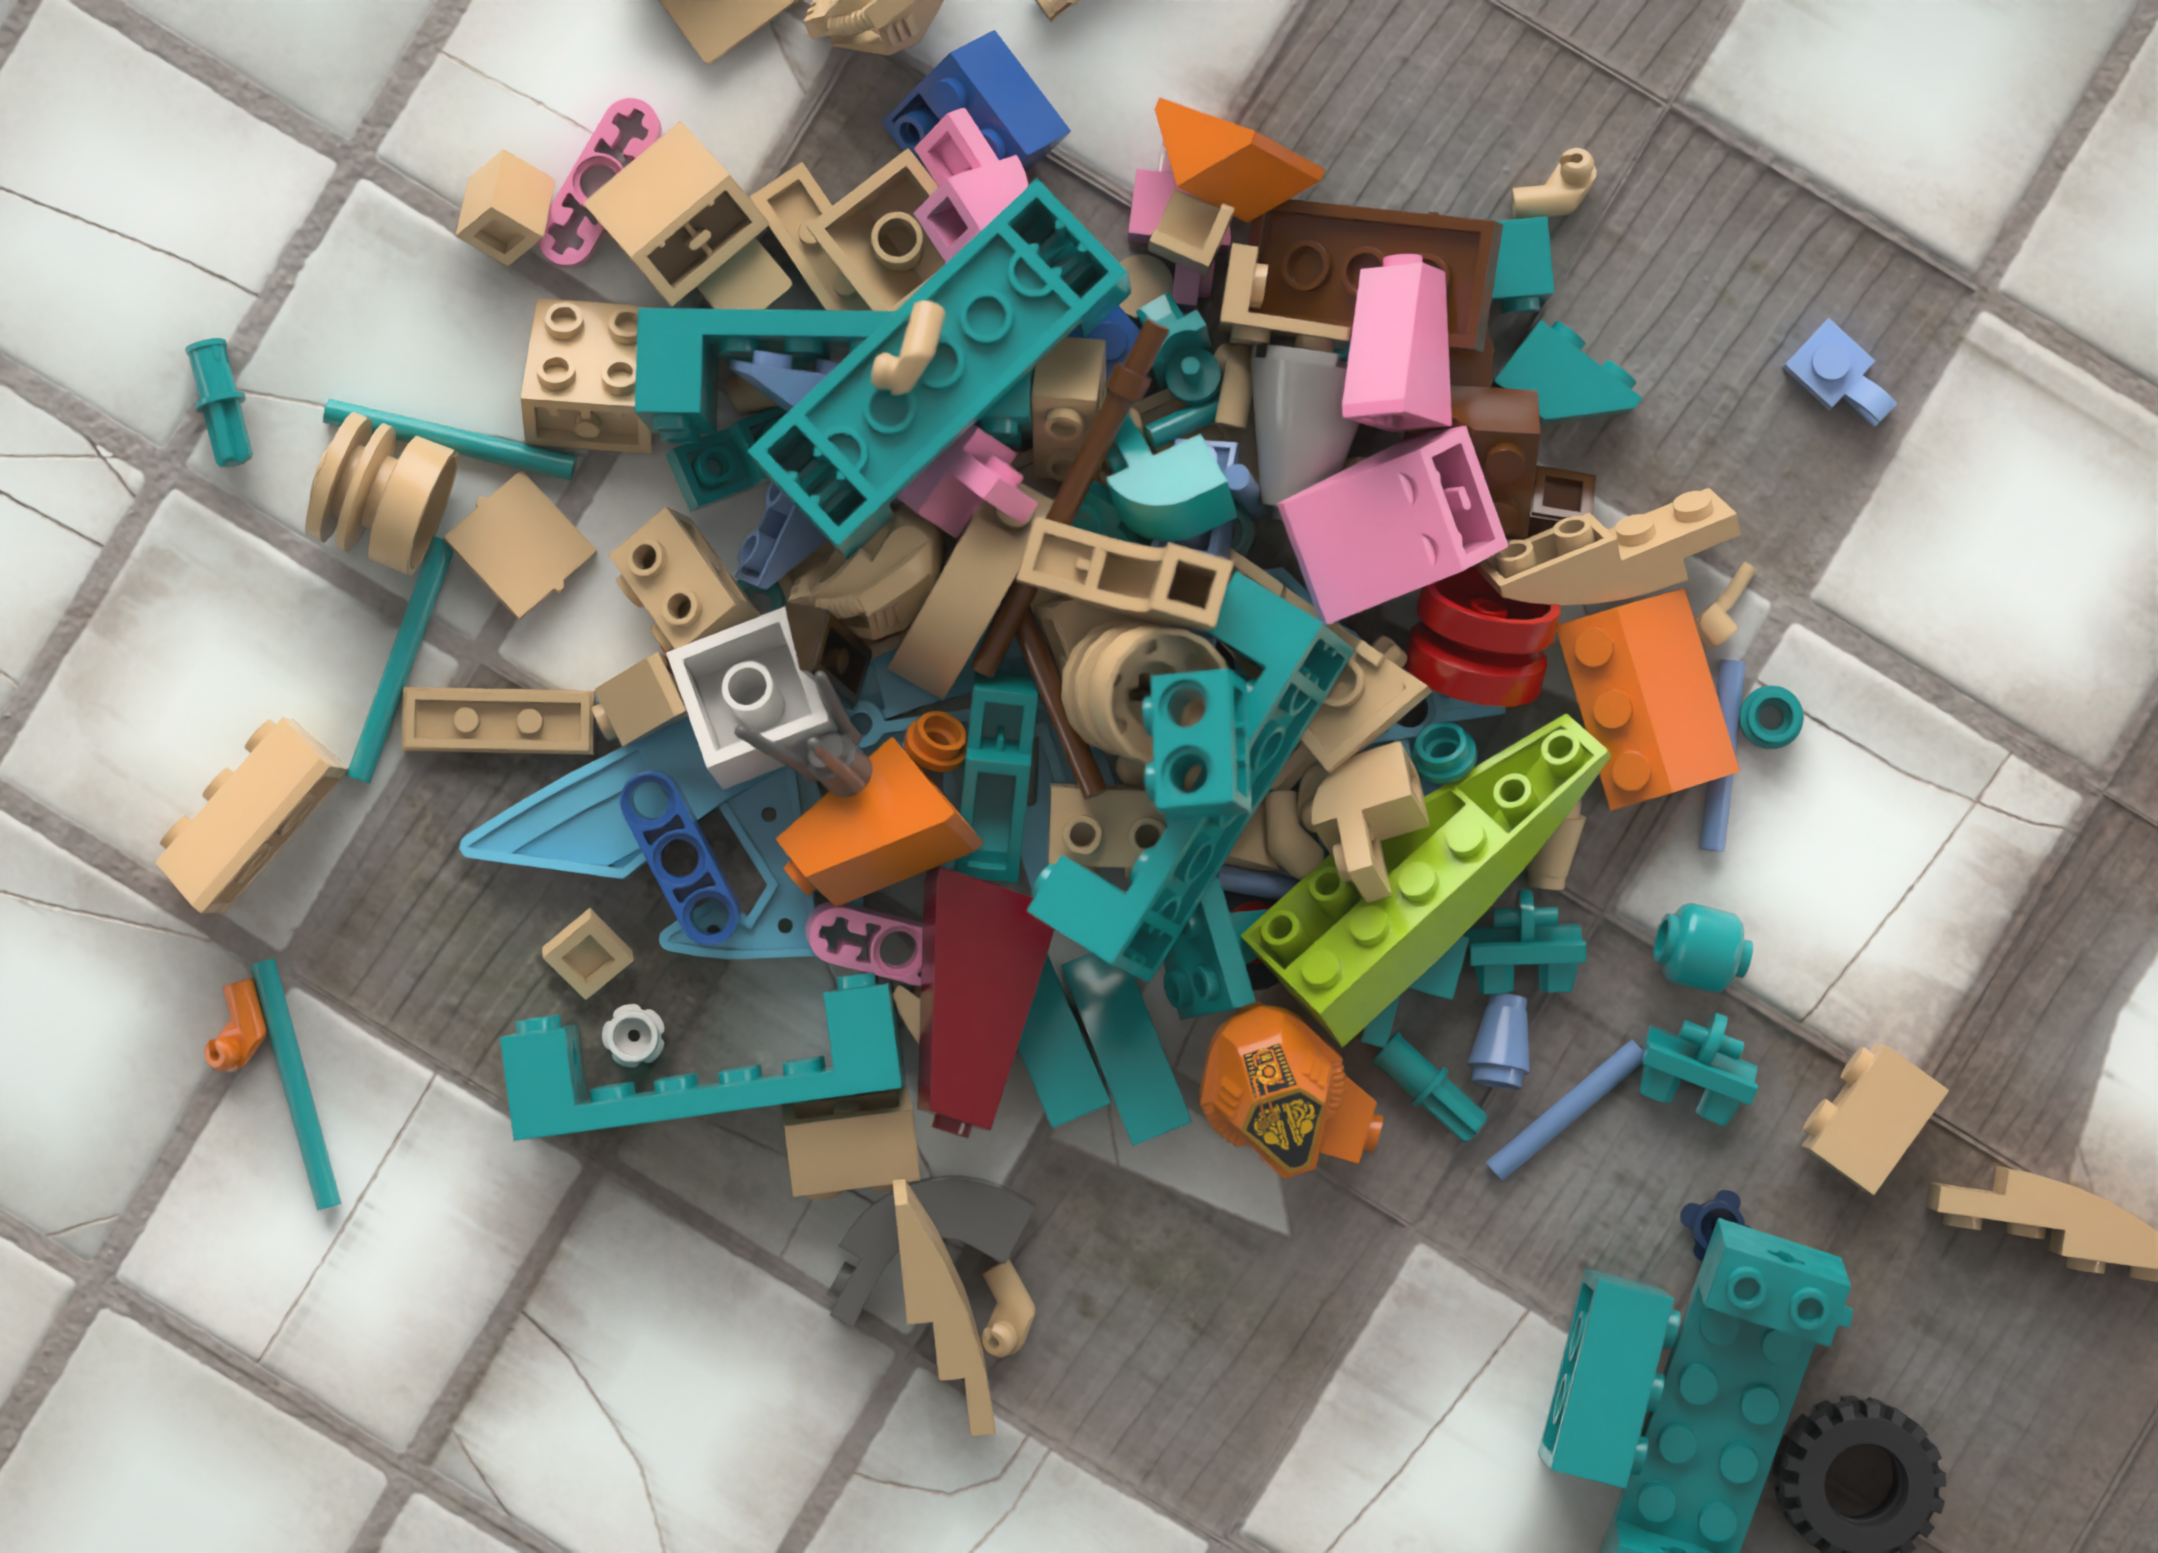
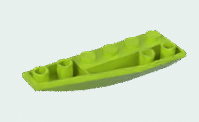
(1355, 956)

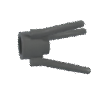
(831, 757)

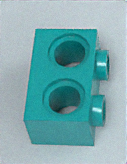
(1217, 740)

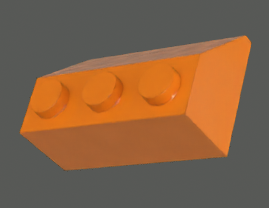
(1648, 698)

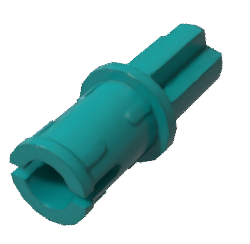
(220, 402)
(1430, 1088)

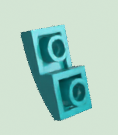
(720, 462)

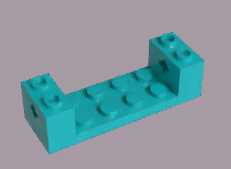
(1005, 306)
(683, 347)
(1139, 926)
(550, 1086)
(1728, 1392)

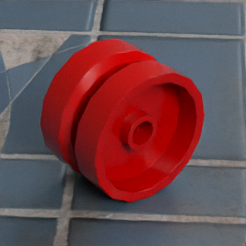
(1479, 642)

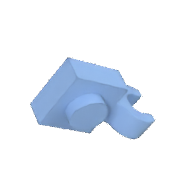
(1833, 368)

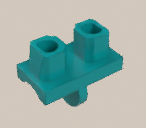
(1186, 356)
(1525, 937)
(1702, 1058)

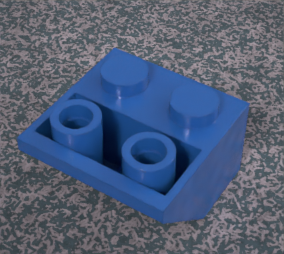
(994, 92)

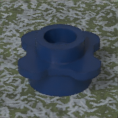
(1700, 1217)

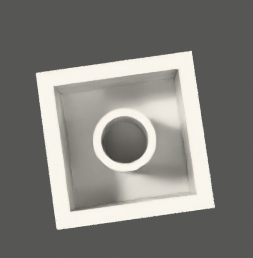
(751, 681)

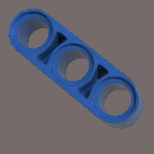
(687, 889)

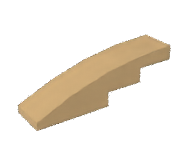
(938, 1296)

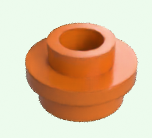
(936, 741)

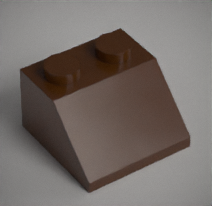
(1506, 442)

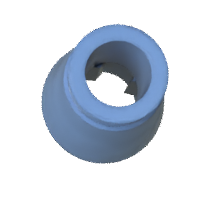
(1502, 1044)

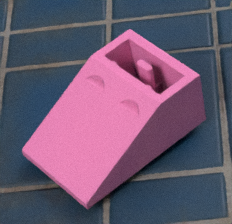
(1393, 523)

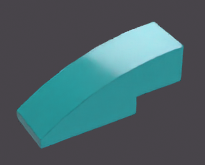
(998, 773)
(1126, 1048)
(1058, 1055)

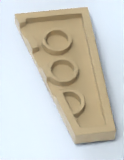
(1365, 697)

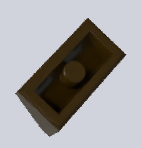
(829, 647)

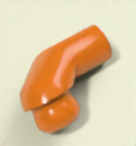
(243, 1031)

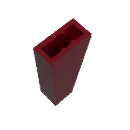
(975, 995)

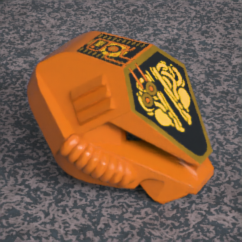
(1272, 1086)

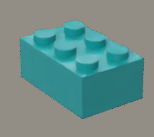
(1608, 1379)

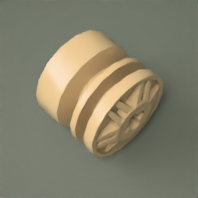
(367, 488)
(1111, 663)

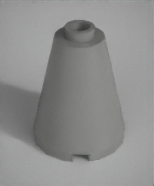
(1298, 419)

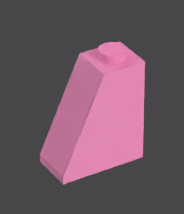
(1399, 348)

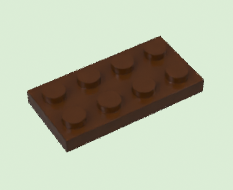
(1321, 247)

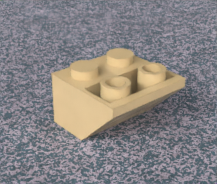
(676, 213)

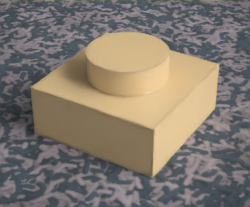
(587, 953)

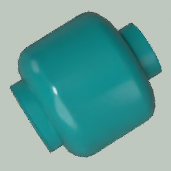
(1702, 948)

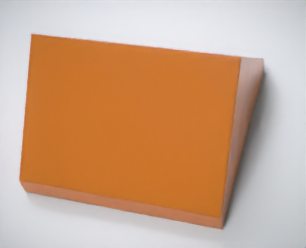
(1231, 162)

